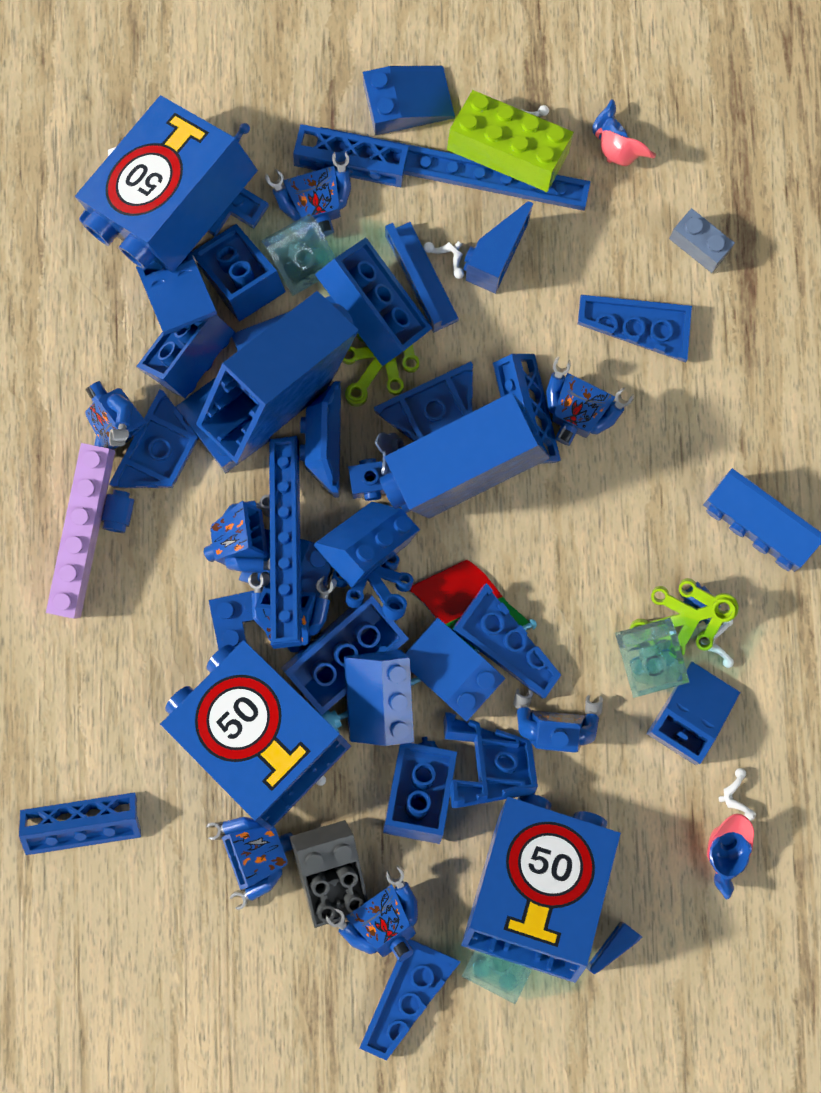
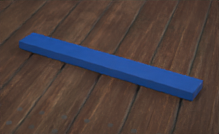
(285, 543)

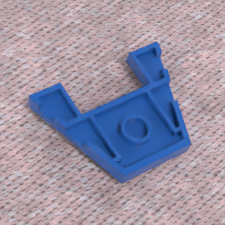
(502, 761)

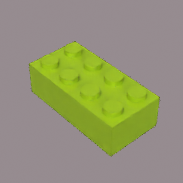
(509, 140)

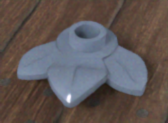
(387, 444)

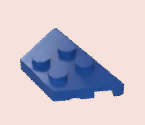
(431, 404)
(157, 449)

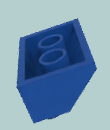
(184, 356)
(366, 541)
(379, 698)

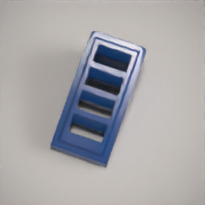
(616, 944)

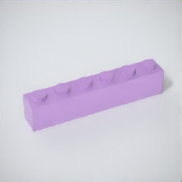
(80, 531)

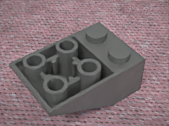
(329, 871)

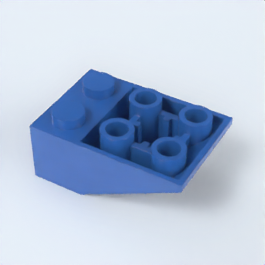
(178, 296)
(694, 714)

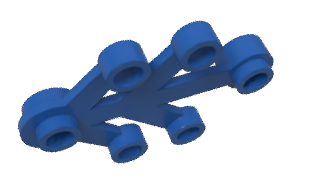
(393, 604)

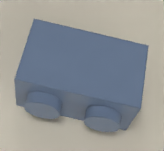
(701, 240)

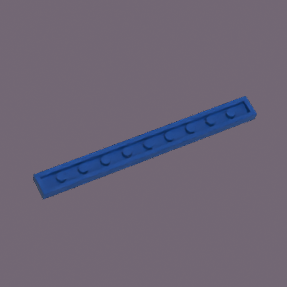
(463, 172)

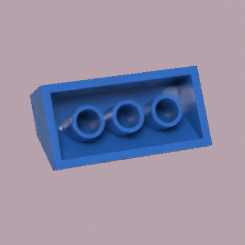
(375, 301)
(763, 521)
(320, 665)

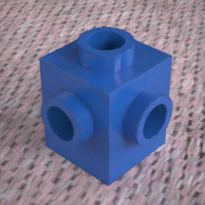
(360, 473)

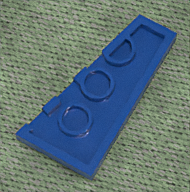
(642, 323)
(500, 638)
(406, 997)

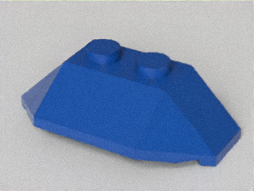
(322, 438)

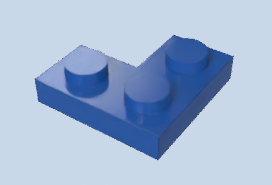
(245, 207)
(228, 618)

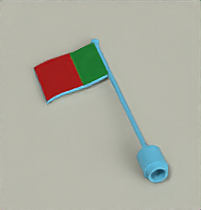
(447, 598)

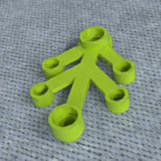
(373, 369)
(690, 616)

